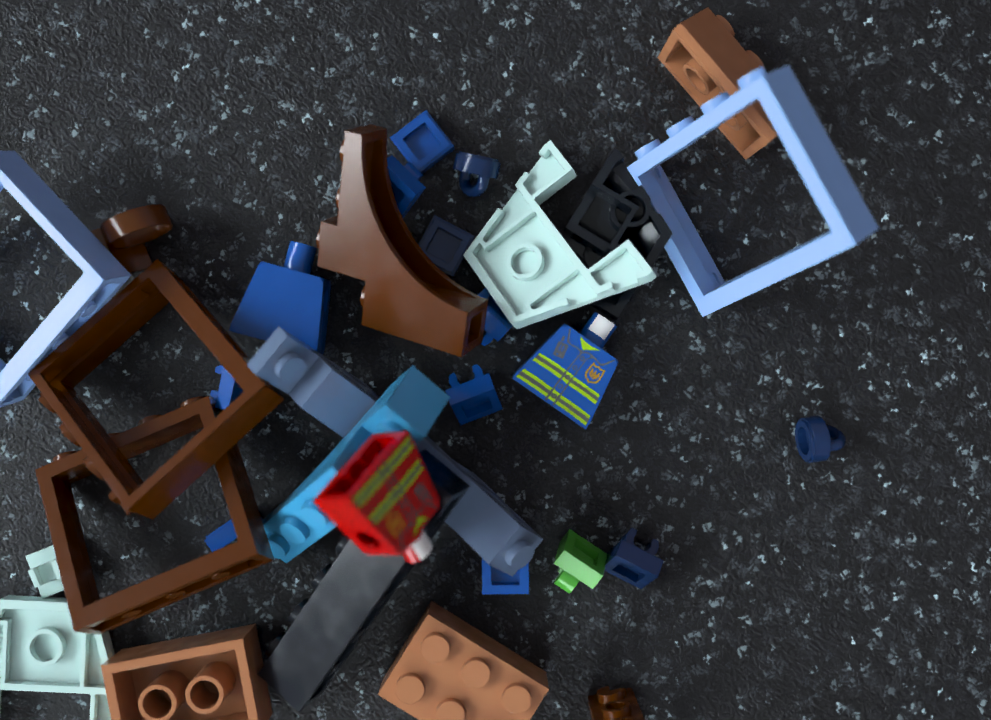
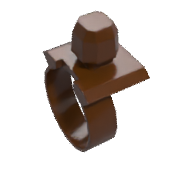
(129, 230)

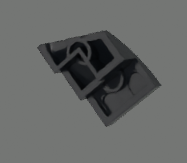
(609, 216)

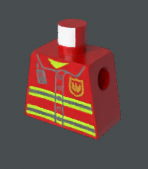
(383, 498)

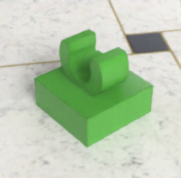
(578, 562)

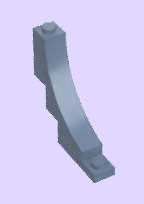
(343, 400)

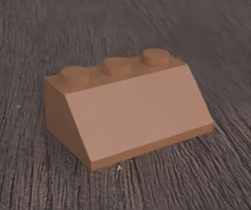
(710, 62)

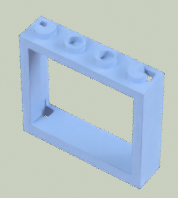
(811, 154)
(93, 290)

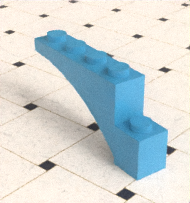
(406, 405)

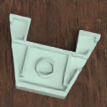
(531, 264)
(47, 655)

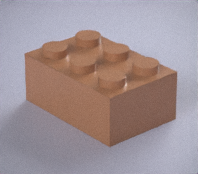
(461, 674)
(190, 679)

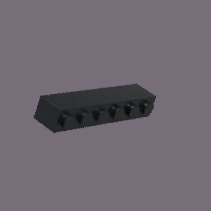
(345, 605)

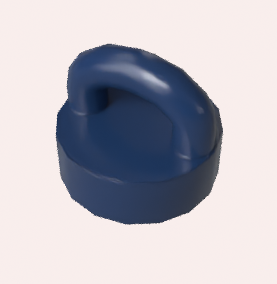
(478, 165)
(814, 439)

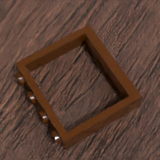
(98, 340)
(98, 616)

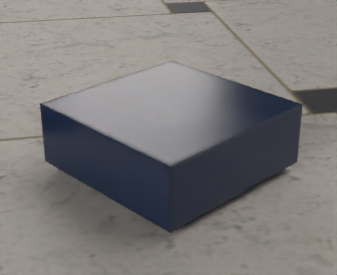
(445, 245)

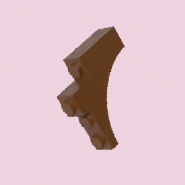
(372, 243)

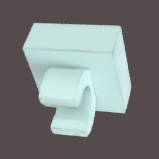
(45, 571)

